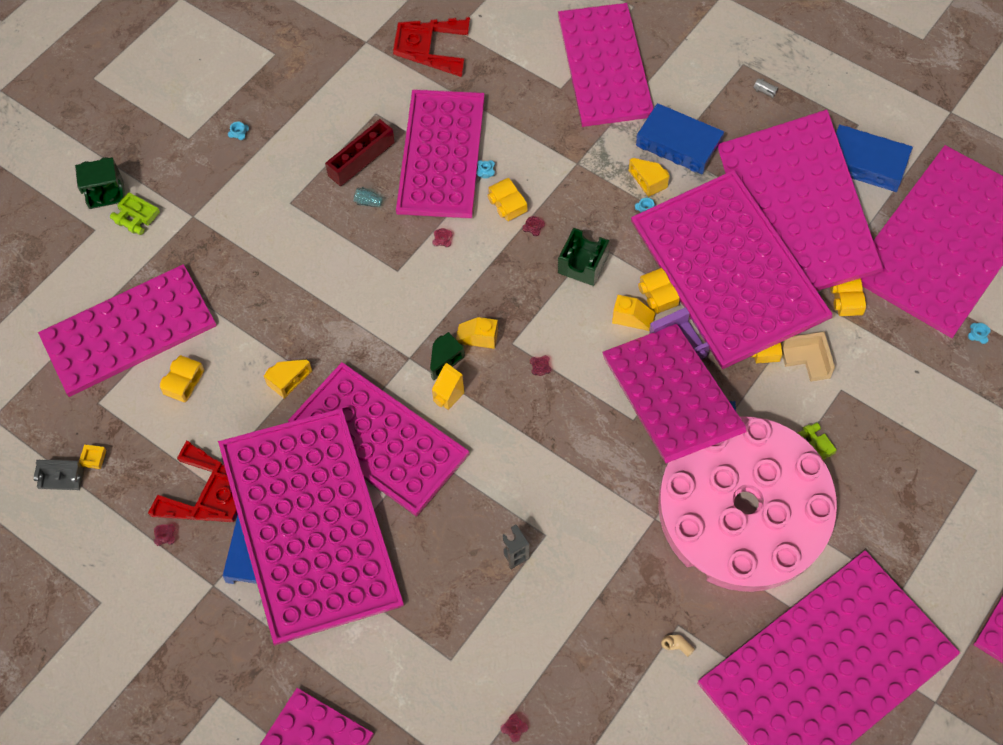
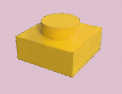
(92, 456)

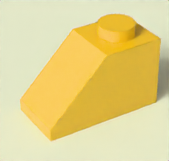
(649, 175)
(632, 313)
(478, 332)
(287, 375)
(448, 387)

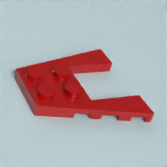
(415, 38)
(216, 499)

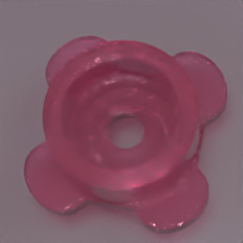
(533, 221)
(442, 233)
(544, 369)
(162, 529)
(514, 734)

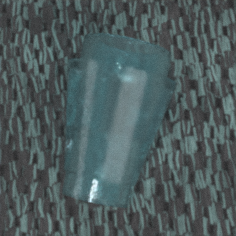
(367, 198)

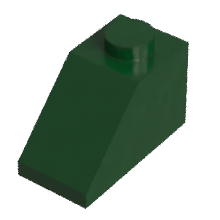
(445, 350)

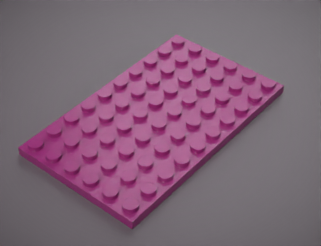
(807, 197)
(942, 243)
(730, 269)
(309, 526)
(830, 663)

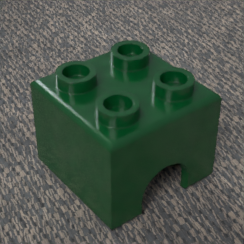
(100, 182)
(583, 258)

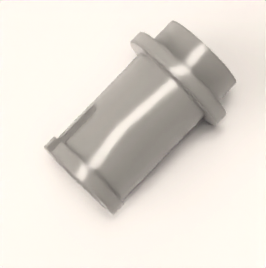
(765, 87)

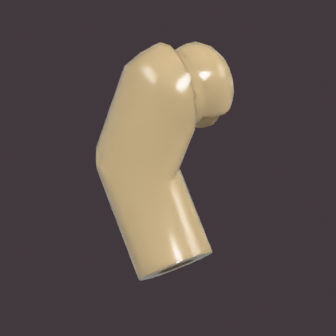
(677, 642)

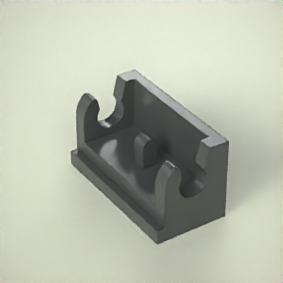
(58, 474)
(517, 549)

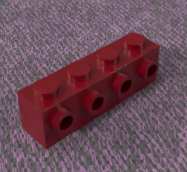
(360, 152)

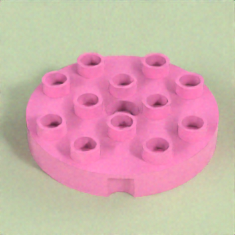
(756, 548)

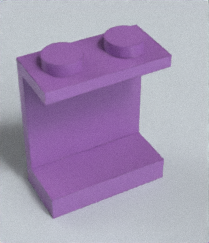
(681, 319)

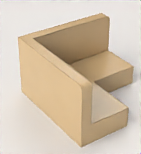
(811, 351)

